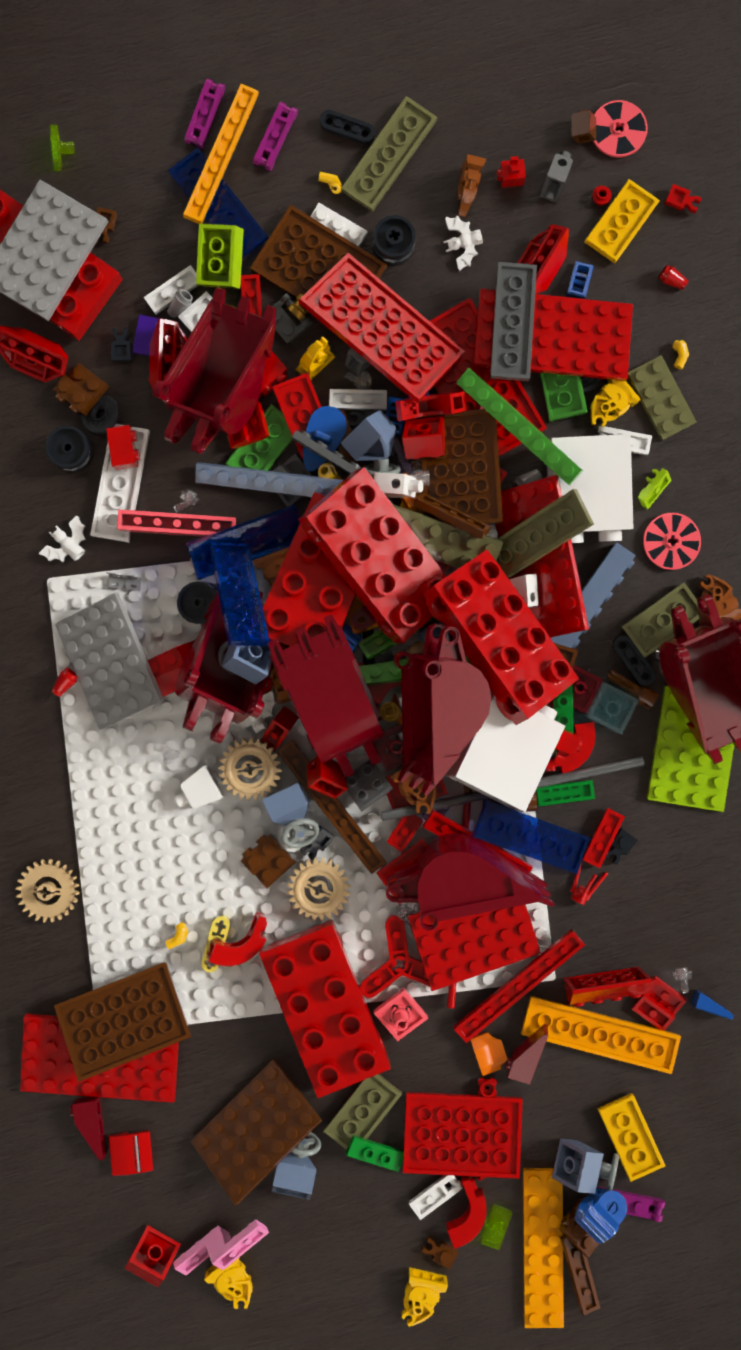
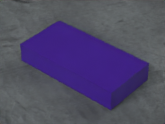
(143, 336)

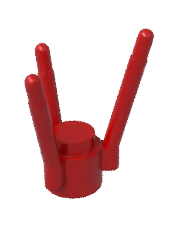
(583, 893)

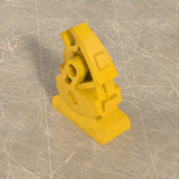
(315, 358)
(613, 398)
(231, 1282)
(424, 1292)

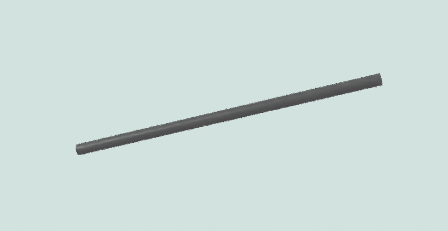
(544, 781)

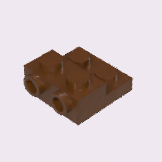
(80, 389)
(267, 860)
(576, 1233)

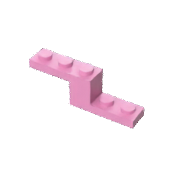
(220, 1247)

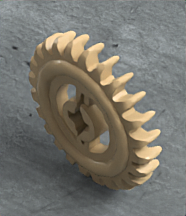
(268, 765)
(301, 881)
(29, 888)

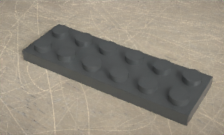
(513, 321)

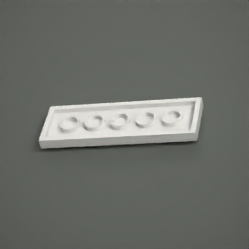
(118, 491)

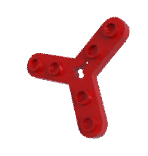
(398, 949)

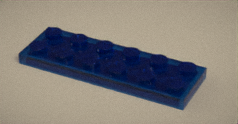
(225, 206)
(263, 534)
(239, 594)
(530, 836)

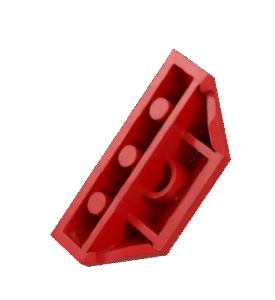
(547, 252)
(164, 348)
(32, 353)
(167, 667)

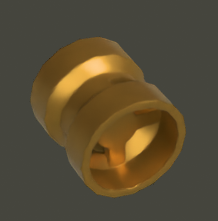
(296, 310)
(391, 714)

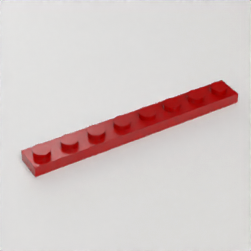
(519, 985)

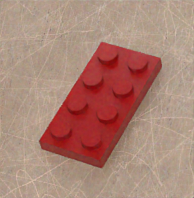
(297, 402)

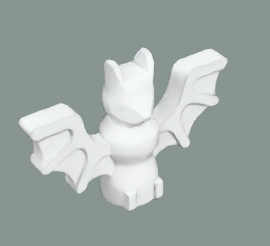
(466, 240)
(69, 545)
(260, 724)

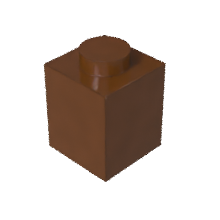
(583, 126)

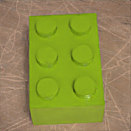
(219, 256)

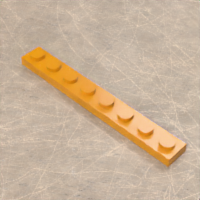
(221, 154)

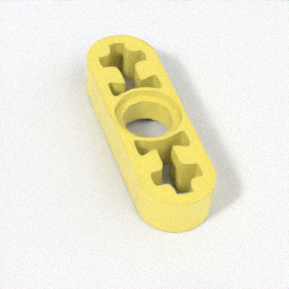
(214, 928)

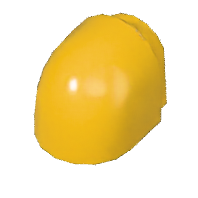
(329, 471)

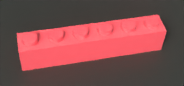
(172, 523)

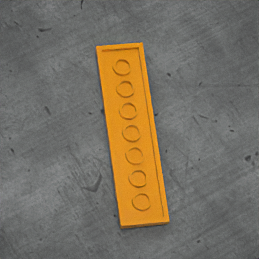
(602, 1034)
(542, 1249)

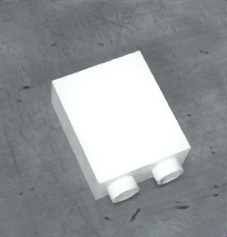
(603, 484)
(508, 758)

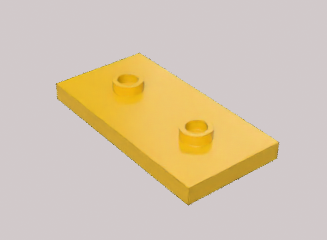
(621, 221)
(631, 1137)

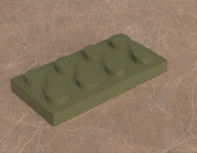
(661, 398)
(655, 624)
(363, 1110)

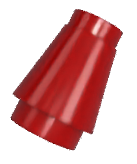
(672, 277)
(64, 682)

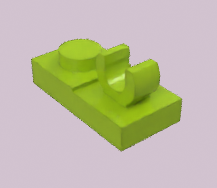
(654, 488)

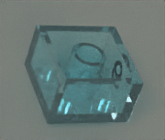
(611, 708)

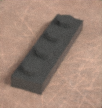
(320, 449)

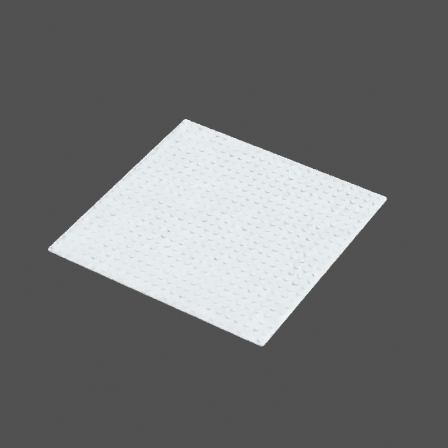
(168, 864)

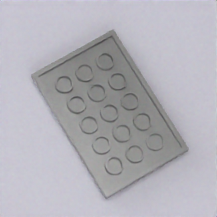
(47, 249)
(109, 661)

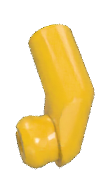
(332, 180)
(683, 353)
(180, 936)

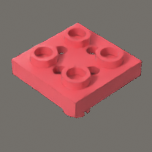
(404, 1019)

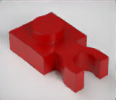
(679, 198)

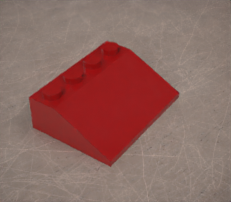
(606, 985)

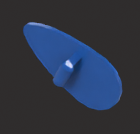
(327, 426)

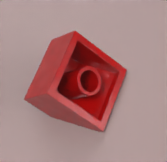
(424, 437)
(152, 1256)

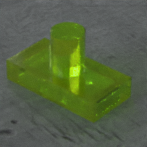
(59, 148)
(496, 1227)

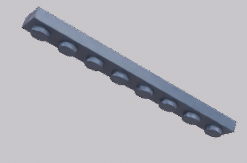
(263, 480)

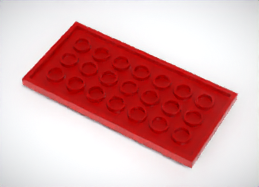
(381, 327)
(461, 327)
(568, 336)
(558, 584)
(49, 1068)

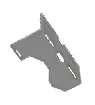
(128, 582)

